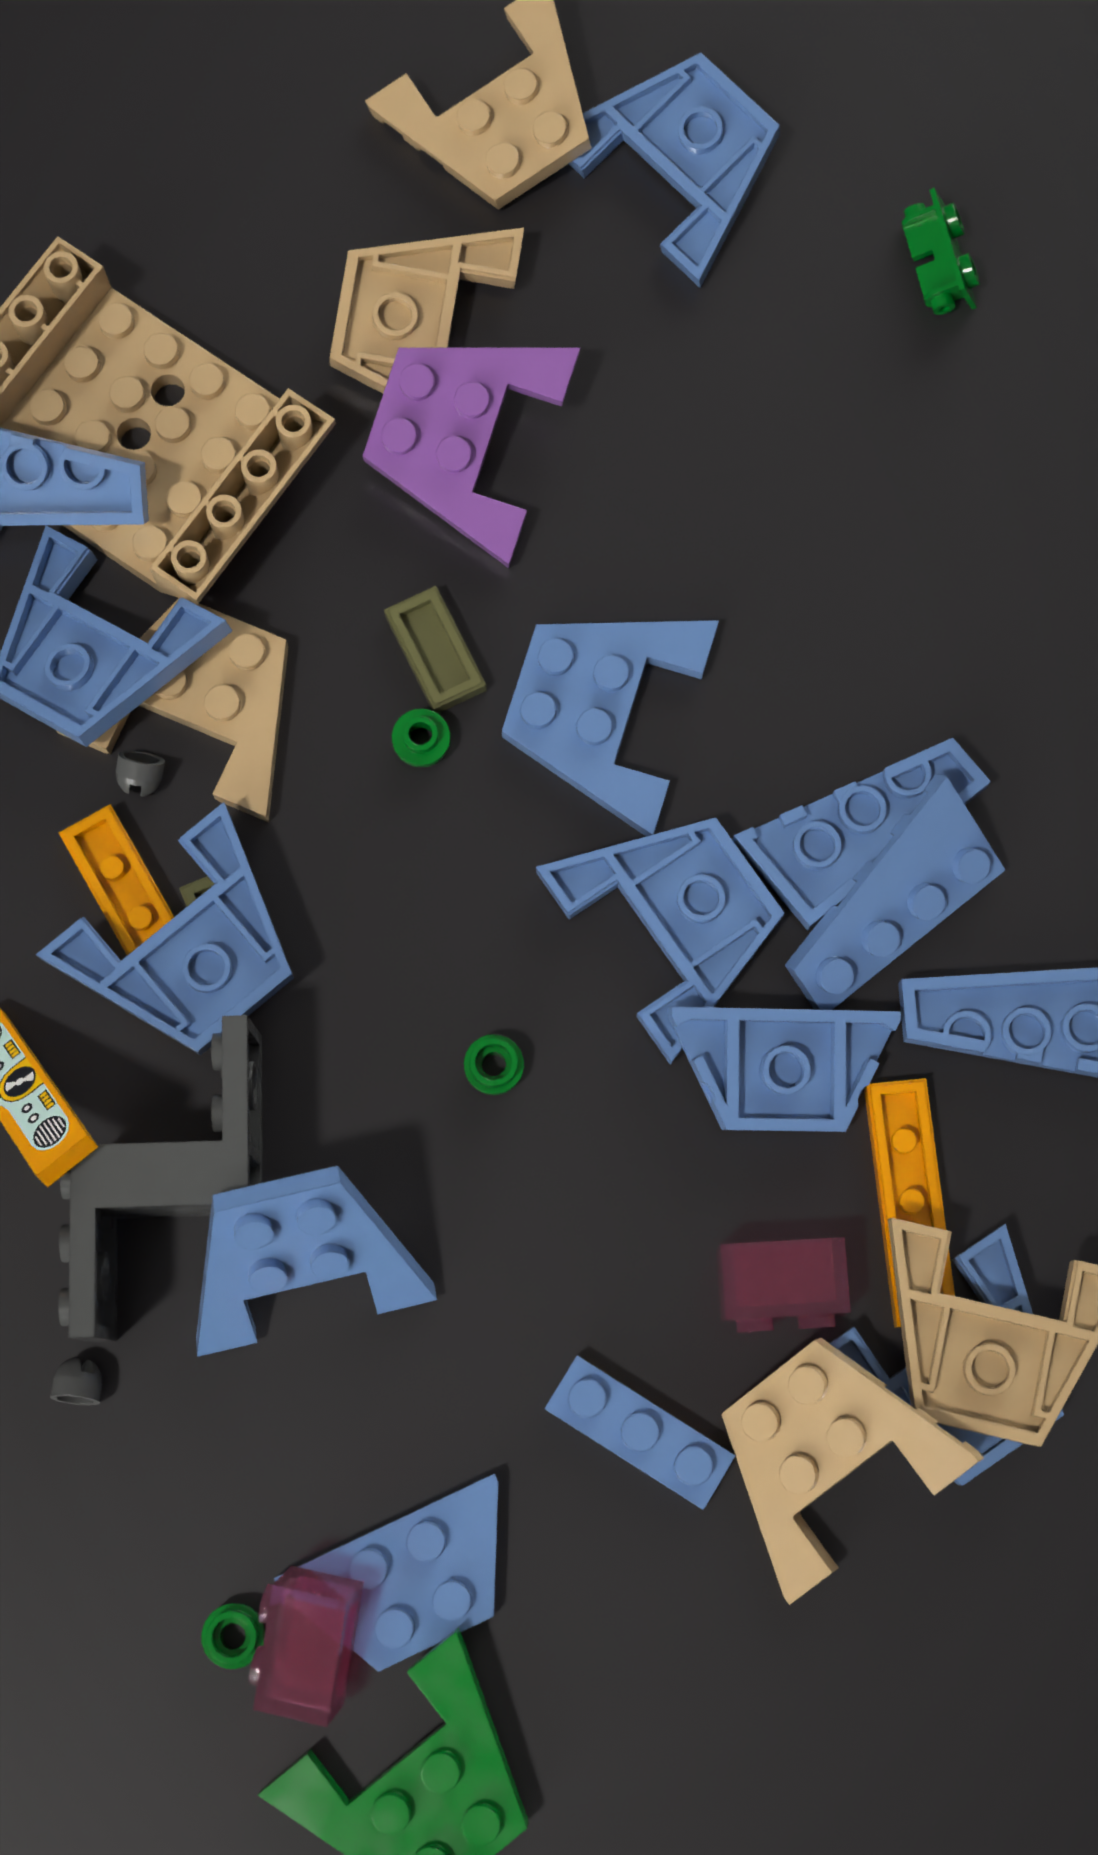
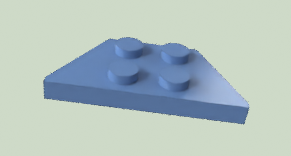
(783, 1063)
(422, 1574)

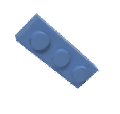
(640, 1432)

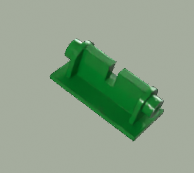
(934, 232)

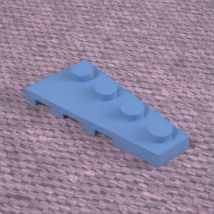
(67, 484)
(821, 847)
(910, 888)
(1011, 1017)

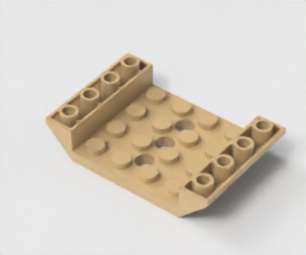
(87, 369)

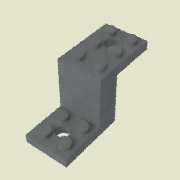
(158, 1182)

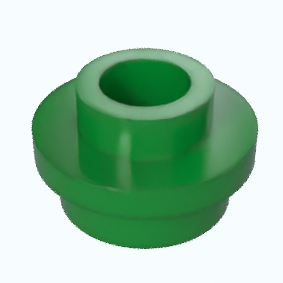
(427, 753)
(489, 1046)
(213, 1640)

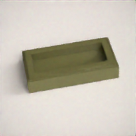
(435, 650)

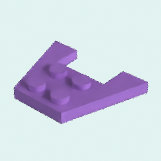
(441, 423)

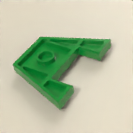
(438, 1798)

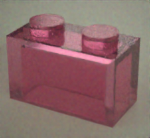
(783, 1282)
(306, 1645)

